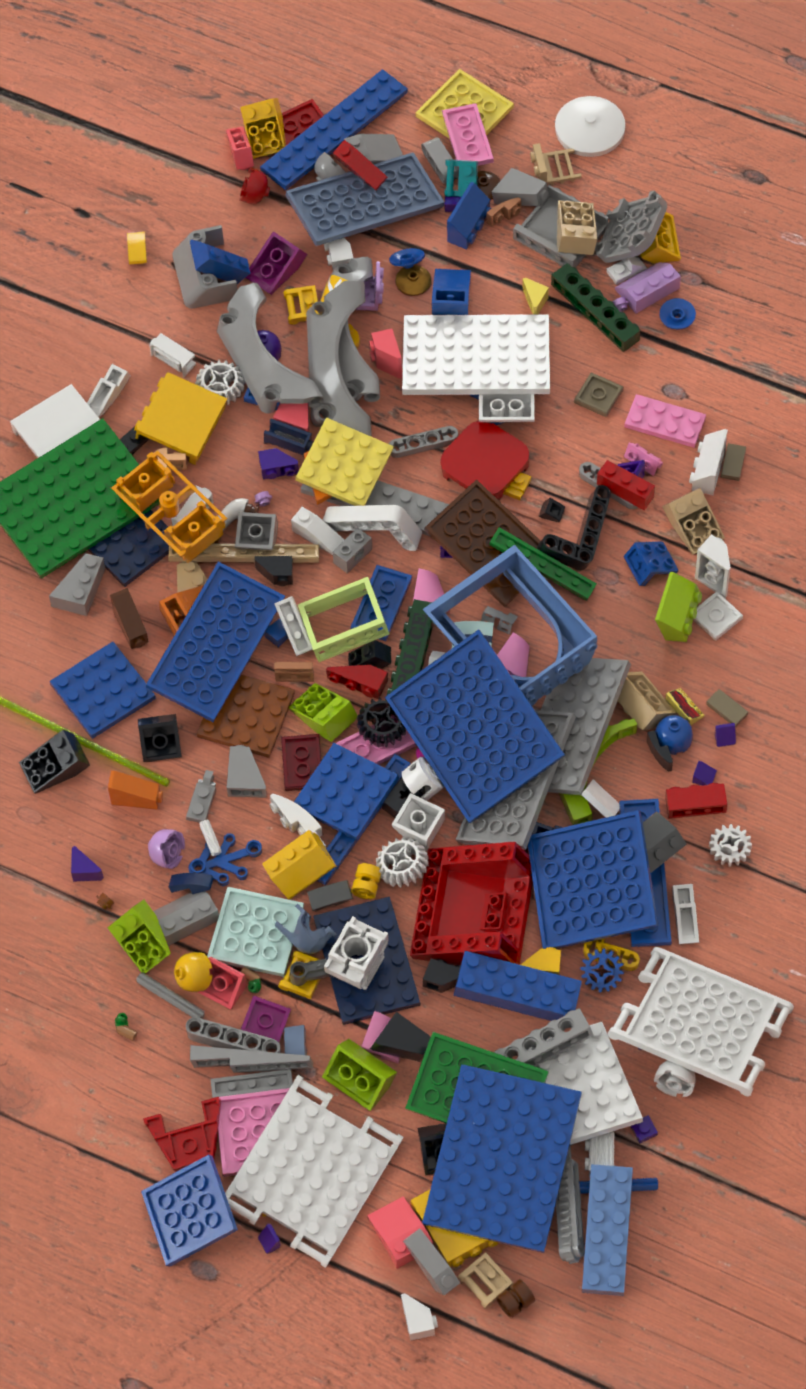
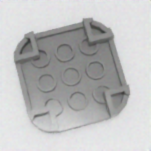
(631, 228)

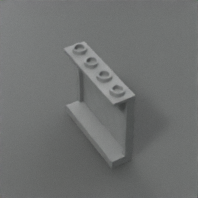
(540, 229)

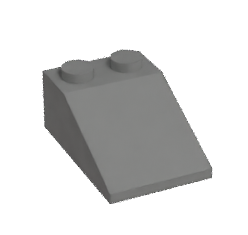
(376, 146)

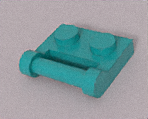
(467, 173)

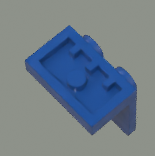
(648, 559)

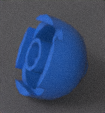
(675, 733)

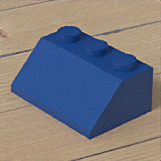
(468, 217)
(219, 262)

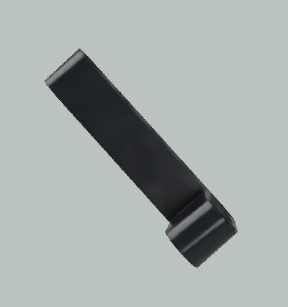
(586, 534)

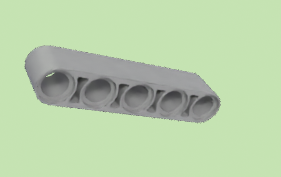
(225, 1034)

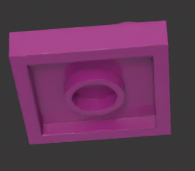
(266, 1018)

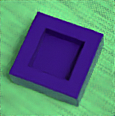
(644, 1130)

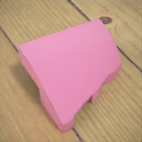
(427, 586)
(515, 655)
(375, 1028)

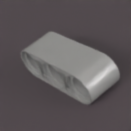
(436, 156)

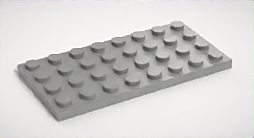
(592, 699)
(518, 813)

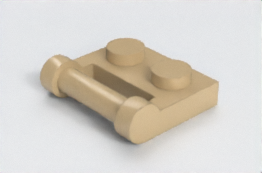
(490, 1275)

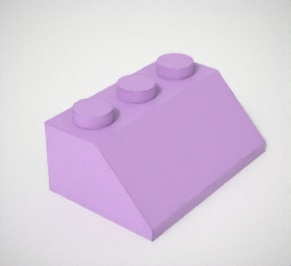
(649, 286)

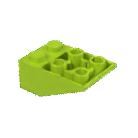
(324, 711)
(141, 936)

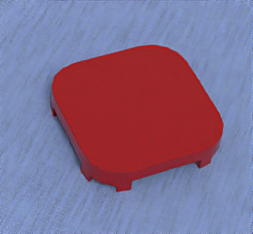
(487, 455)

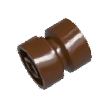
(515, 1298)

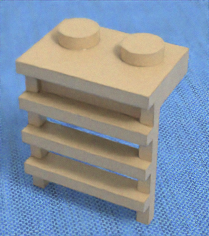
(542, 167)

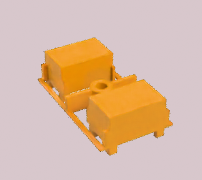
(152, 482)

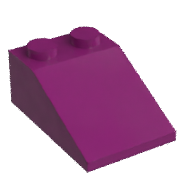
(275, 263)

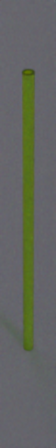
(85, 742)

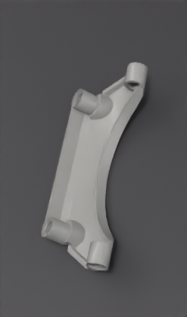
(323, 359)
(263, 374)

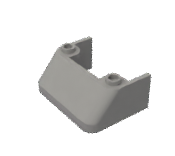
(196, 288)

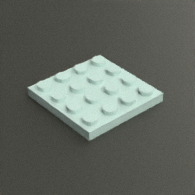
(248, 933)

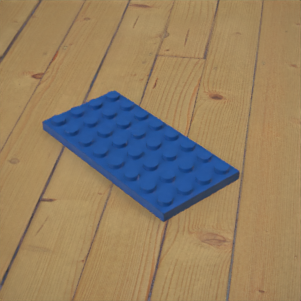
(215, 642)

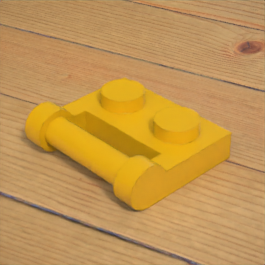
(307, 297)
(306, 990)

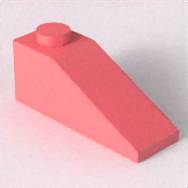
(240, 148)

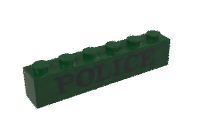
(413, 646)

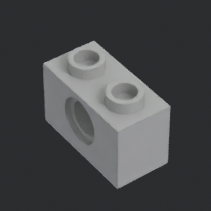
(352, 550)

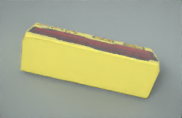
(684, 706)

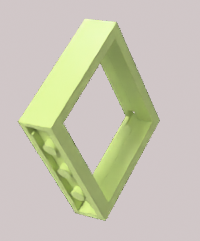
(352, 638)

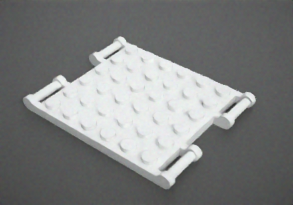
(701, 1020)
(311, 1171)

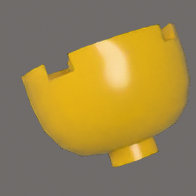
(193, 972)

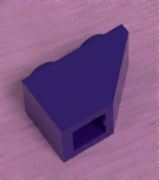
(277, 464)

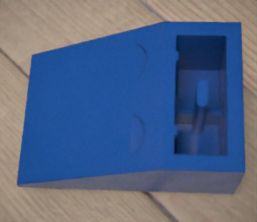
(451, 292)

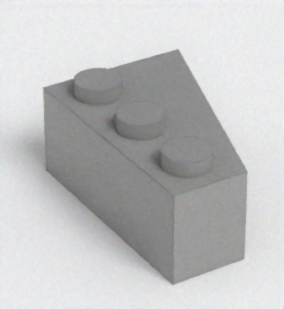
(79, 586)

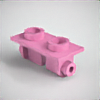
(636, 453)

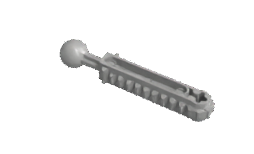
(569, 1214)

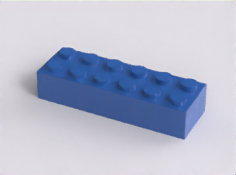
(516, 987)

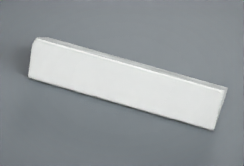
(294, 625)

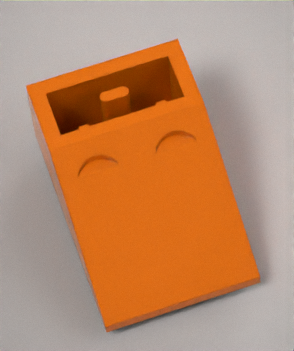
(177, 607)

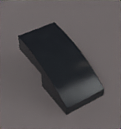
(662, 753)

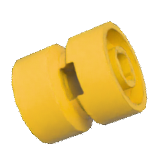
(366, 881)

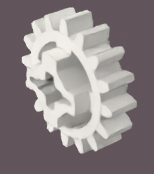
(732, 842)

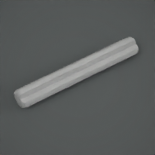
(170, 996)

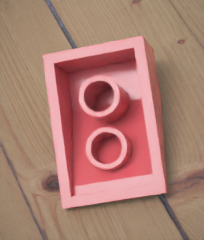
(393, 1225)

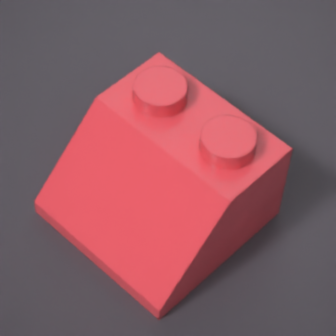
(386, 352)

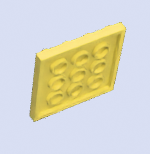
(462, 91)
(344, 463)

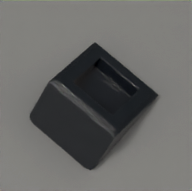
(552, 510)

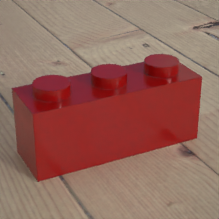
(626, 485)
(696, 800)

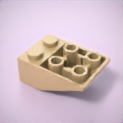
(576, 227)
(693, 519)

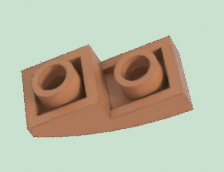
(505, 209)

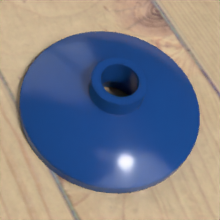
(407, 257)
(677, 308)

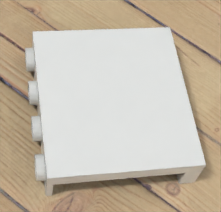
(54, 421)

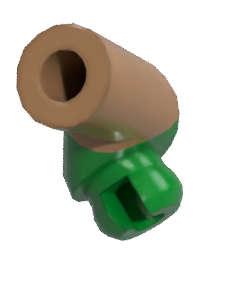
(253, 980)
(122, 1027)

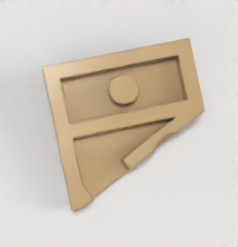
(189, 576)

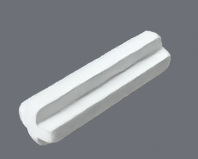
(210, 837)

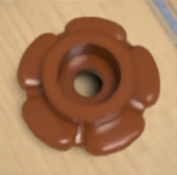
(104, 901)

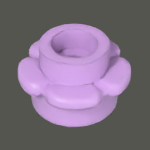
(621, 303)
(263, 498)

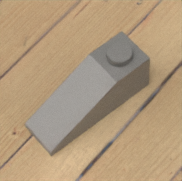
(431, 1262)

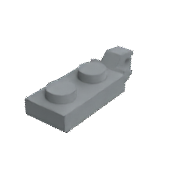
(202, 798)

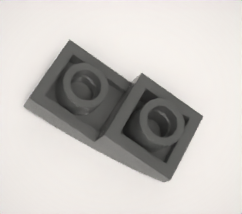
(330, 895)

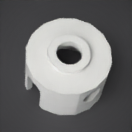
(420, 775)

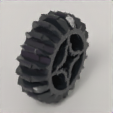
(385, 728)

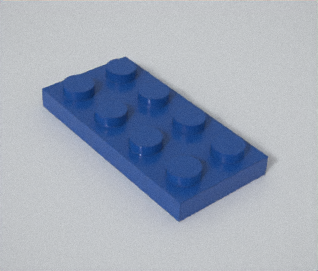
(390, 590)

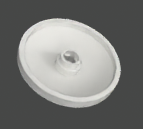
(590, 126)

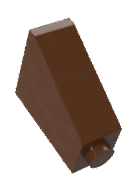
(129, 618)

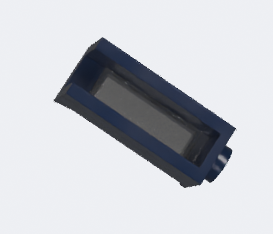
(288, 437)

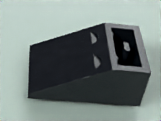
(54, 761)

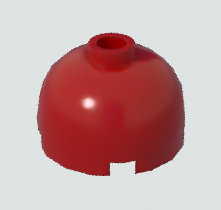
(254, 187)

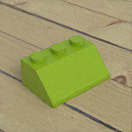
(678, 608)
(359, 1074)

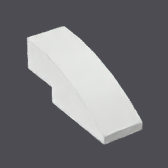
(108, 389)
(685, 913)

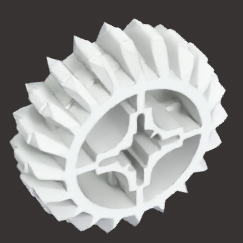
(222, 375)
(404, 868)

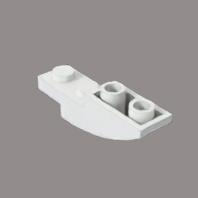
(294, 816)

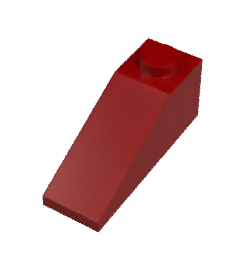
(359, 165)

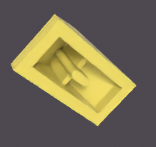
(535, 294)

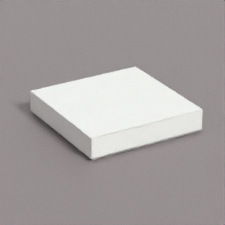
(717, 616)
(601, 799)

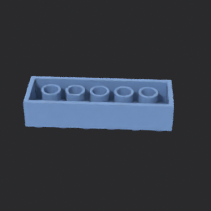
(607, 1230)

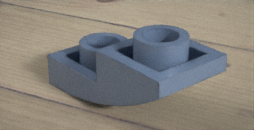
(295, 1040)

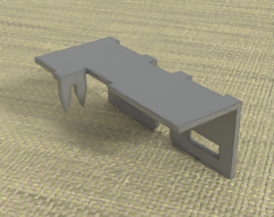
(510, 618)

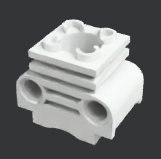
(357, 940)

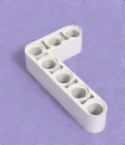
(376, 518)

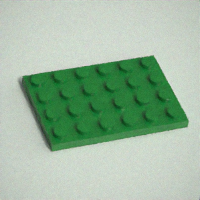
(440, 1070)

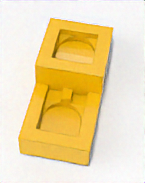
(137, 248)

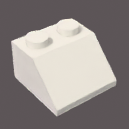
(419, 820)

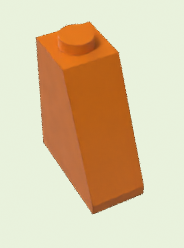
(133, 791)

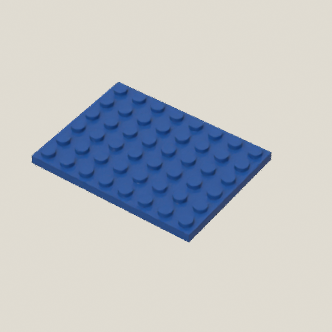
(474, 726)
(502, 1158)

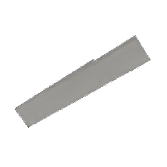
(246, 1059)

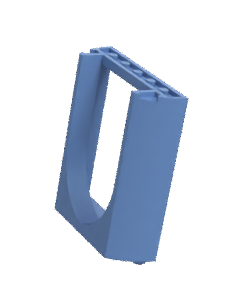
(574, 637)

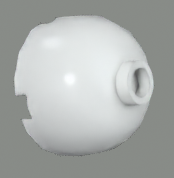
(675, 1079)

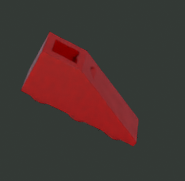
(362, 678)

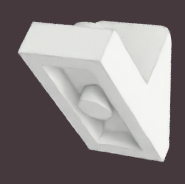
(625, 269)

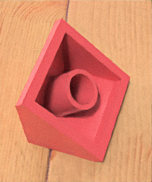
(226, 984)

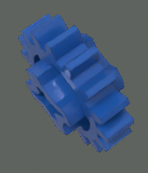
(602, 961)

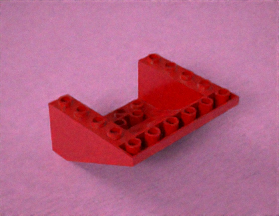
(473, 903)

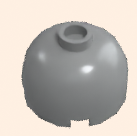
(326, 167)

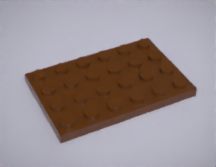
(469, 526)

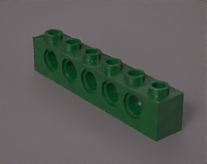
(574, 287)

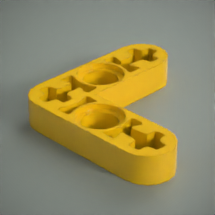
(627, 954)

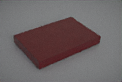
(300, 759)

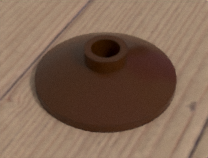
(491, 182)

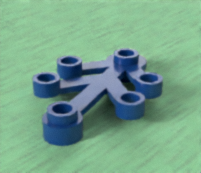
(223, 859)

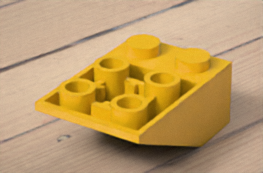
(264, 127)

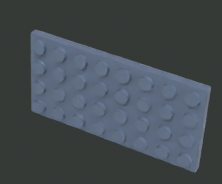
(350, 206)

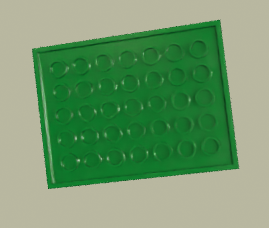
(66, 498)

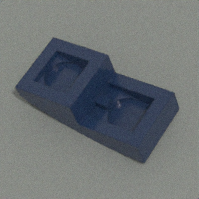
(194, 881)

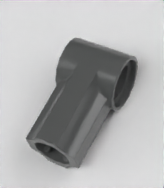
(310, 970)

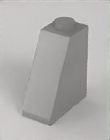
(521, 185)
(243, 774)

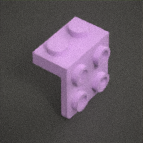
(373, 291)

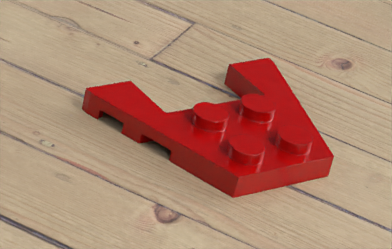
(190, 1142)

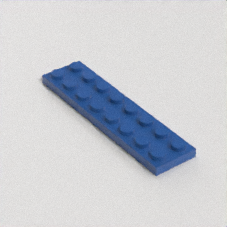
(662, 934)

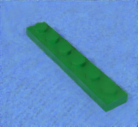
(546, 565)

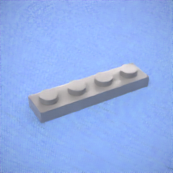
(251, 1083)

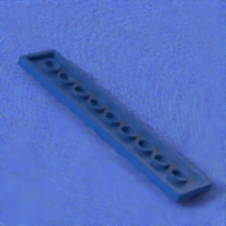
(330, 131)

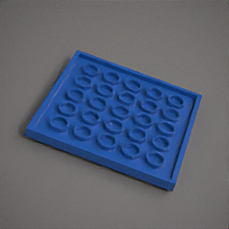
(592, 880)

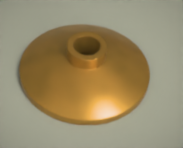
(413, 286)

